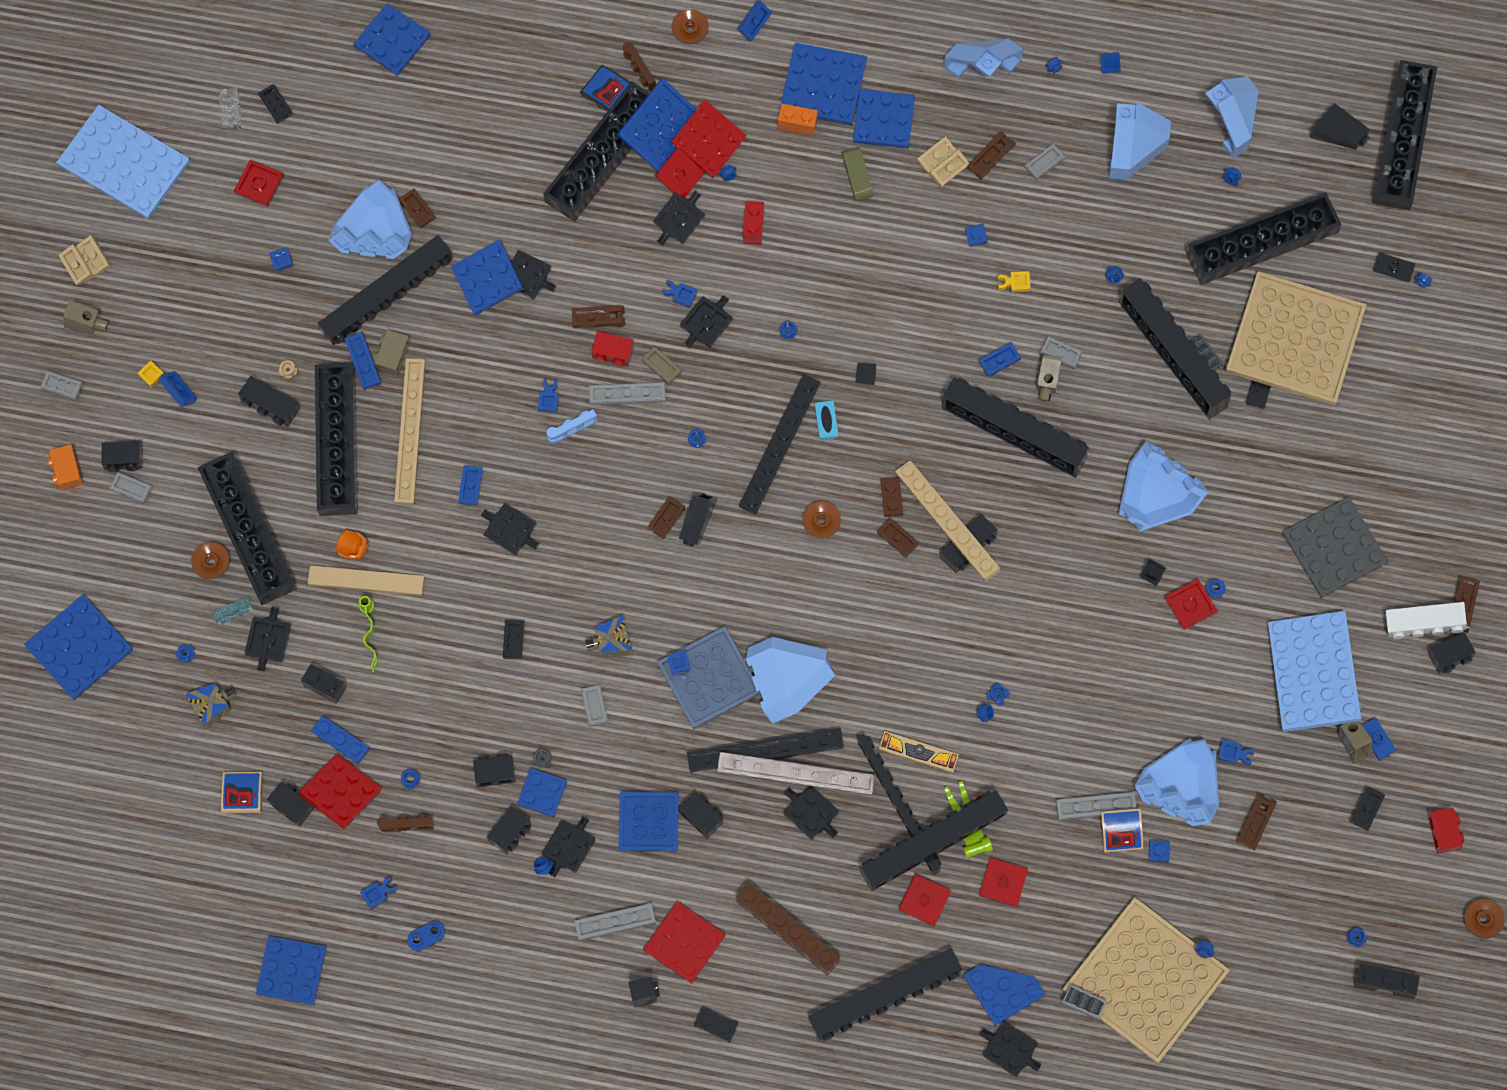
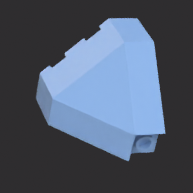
(983, 57)
(1237, 105)
(1137, 139)
(373, 224)
(1158, 489)
(787, 675)
(1183, 783)

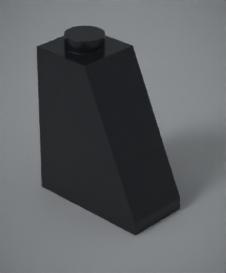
(1340, 129)
(697, 518)

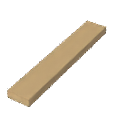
(366, 580)

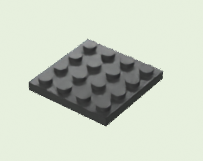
(1335, 547)

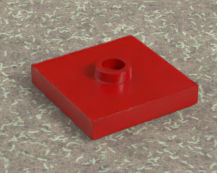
(679, 173)
(258, 183)
(1191, 604)
(1003, 882)
(924, 900)

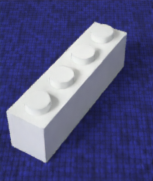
(1426, 619)

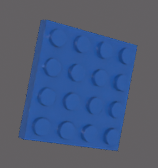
(825, 82)
(656, 124)
(78, 647)

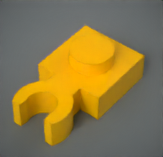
(1017, 281)

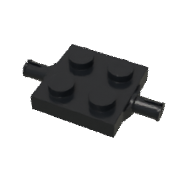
(679, 218)
(532, 274)
(706, 322)
(510, 529)
(267, 639)
(811, 812)
(568, 847)
(1010, 1049)

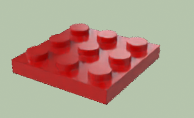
(708, 138)
(340, 791)
(684, 942)

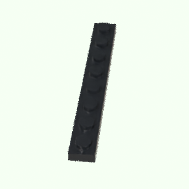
(779, 444)
(770, 748)
(894, 795)

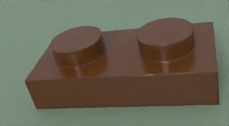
(417, 208)
(891, 497)
(666, 518)
(898, 538)

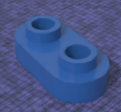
(427, 938)

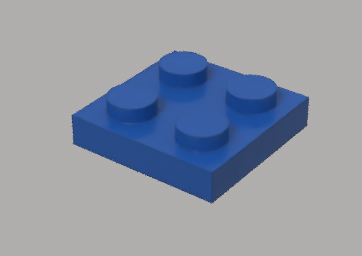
(542, 792)

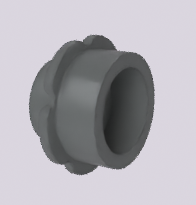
(542, 753)

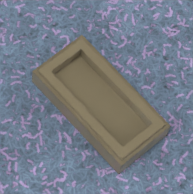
(661, 365)

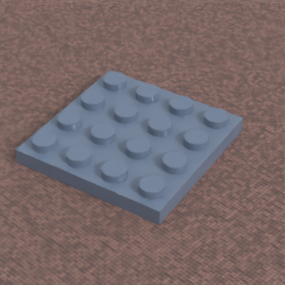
(716, 680)

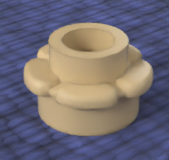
(287, 364)

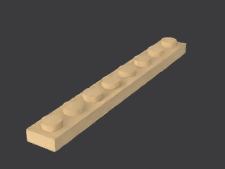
(410, 431)
(948, 521)

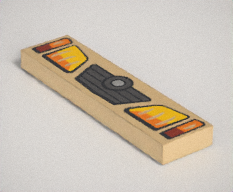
(918, 752)

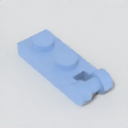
(571, 426)

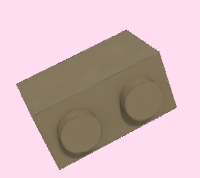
(392, 352)

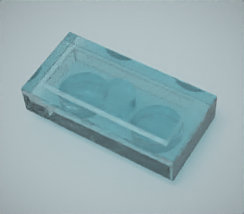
(237, 608)

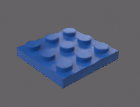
(392, 39)
(884, 118)
(487, 277)
(648, 821)
(291, 970)

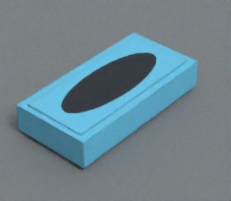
(826, 420)

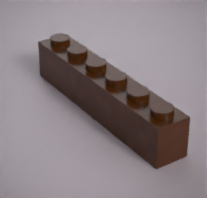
(787, 929)

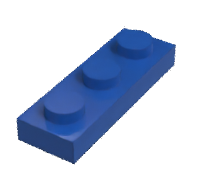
(362, 361)
(340, 740)

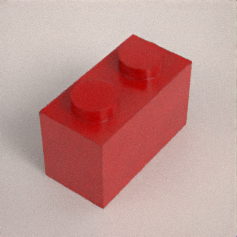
(753, 222)
(612, 349)
(1446, 830)

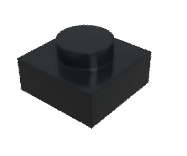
(866, 373)
(1153, 572)

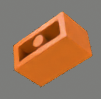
(797, 119)
(66, 467)

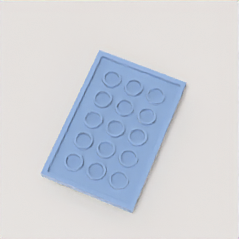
(123, 162)
(1314, 671)

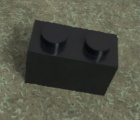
(122, 456)
(1452, 653)
(323, 684)
(494, 770)
(290, 803)
(701, 815)
(509, 831)
(644, 991)

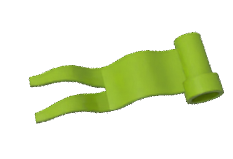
(367, 610)
(976, 842)

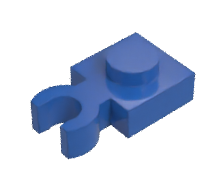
(682, 295)
(549, 399)
(1232, 752)
(375, 894)

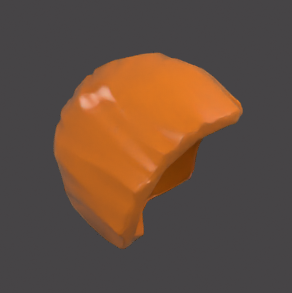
(351, 545)

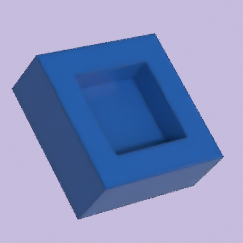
(1110, 62)
(976, 235)
(281, 259)
(678, 662)
(1159, 851)

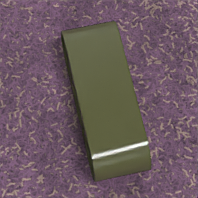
(857, 174)

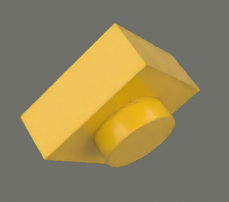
(150, 374)

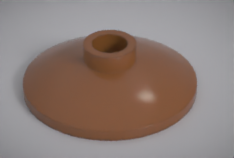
(687, 19)
(824, 511)
(205, 553)
(1492, 913)

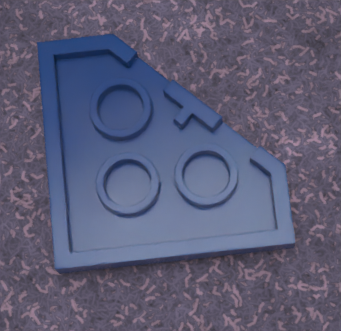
(1002, 991)

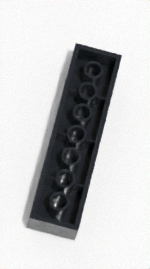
(1405, 135)
(595, 158)
(1263, 238)
(1175, 348)
(1015, 427)
(336, 439)
(246, 528)

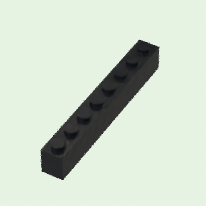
(385, 290)
(933, 840)
(885, 994)

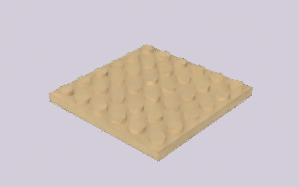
(1296, 338)
(1148, 979)

